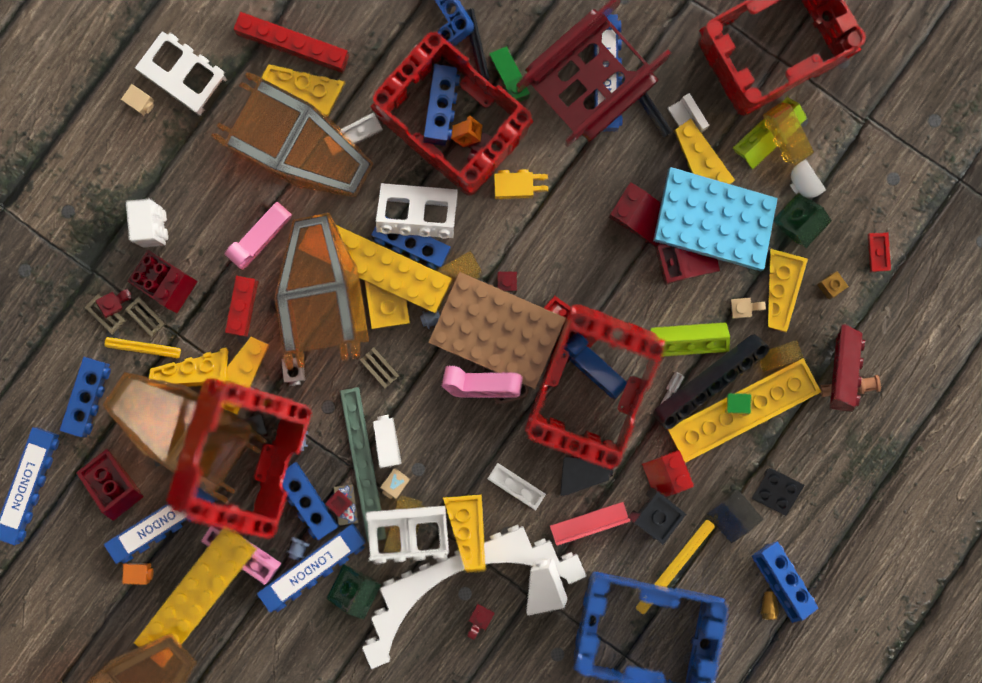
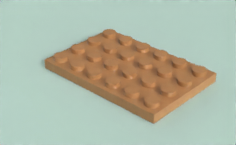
(497, 329)

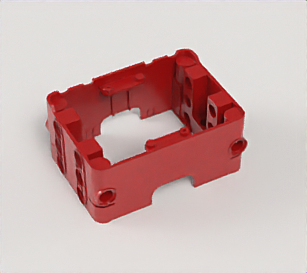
(840, 34)
(419, 63)
(601, 327)
(270, 467)

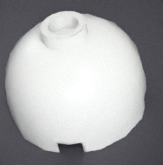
(806, 181)

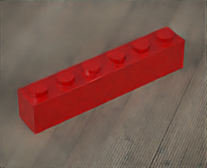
(291, 42)

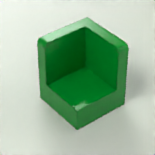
(738, 403)

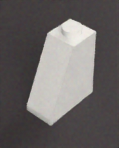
(386, 441)
(545, 588)

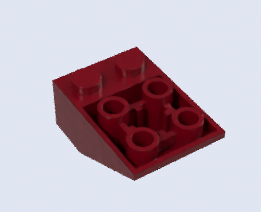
(681, 264)
(162, 281)

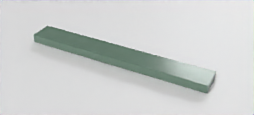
(361, 456)

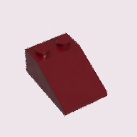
(637, 213)
(109, 485)

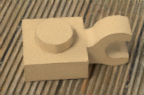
(743, 307)

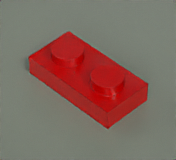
(879, 252)

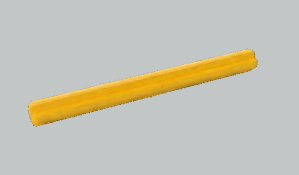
(680, 560)

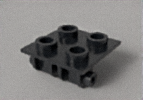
(777, 491)

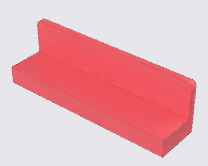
(589, 523)

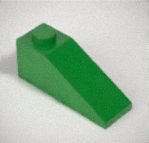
(508, 73)

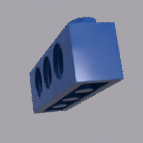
(441, 75)
(435, 261)
(76, 403)
(327, 523)
(776, 577)

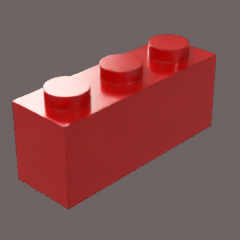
(241, 306)

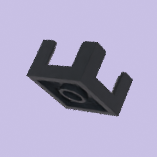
(658, 516)

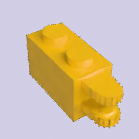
(517, 184)

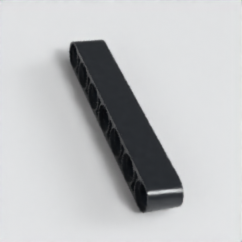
(711, 381)

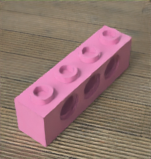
(260, 564)

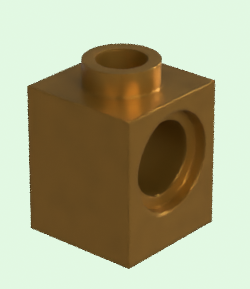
(832, 285)

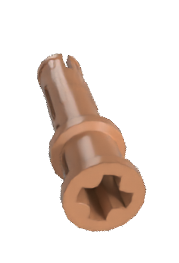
(867, 384)

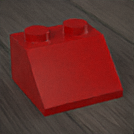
(668, 474)

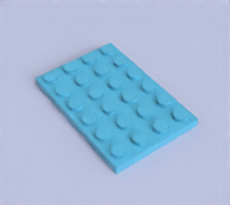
(715, 219)

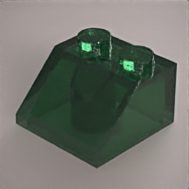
(802, 220)
(353, 592)

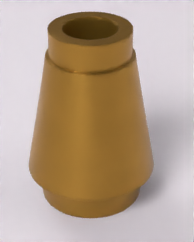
(769, 606)

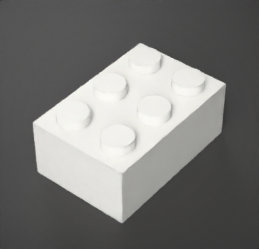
(146, 223)

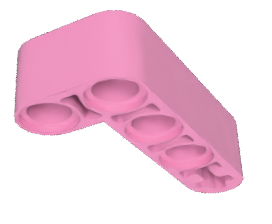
(259, 236)
(481, 384)

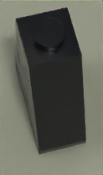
(581, 474)

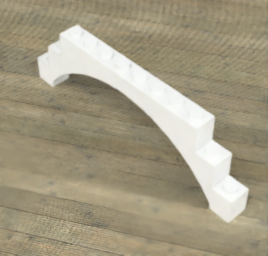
(404, 592)

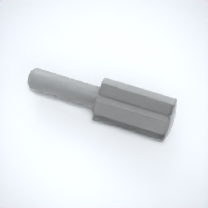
(673, 385)

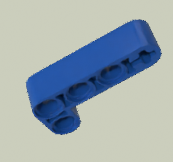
(454, 21)
(594, 366)

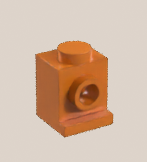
(467, 132)

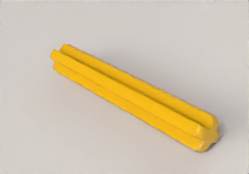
(142, 347)

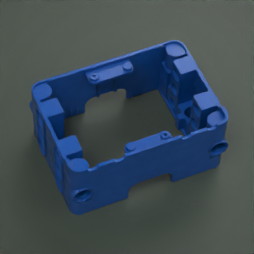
(710, 625)

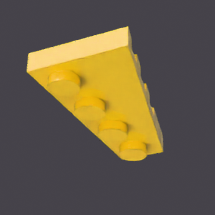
(313, 89)
(700, 155)
(784, 285)
(245, 367)
(193, 371)
(467, 524)

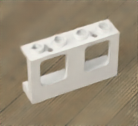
(173, 80)
(417, 197)
(407, 521)

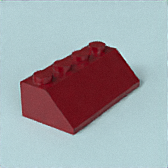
(846, 369)

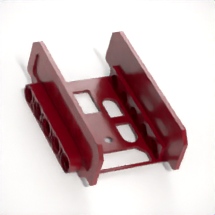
(544, 76)

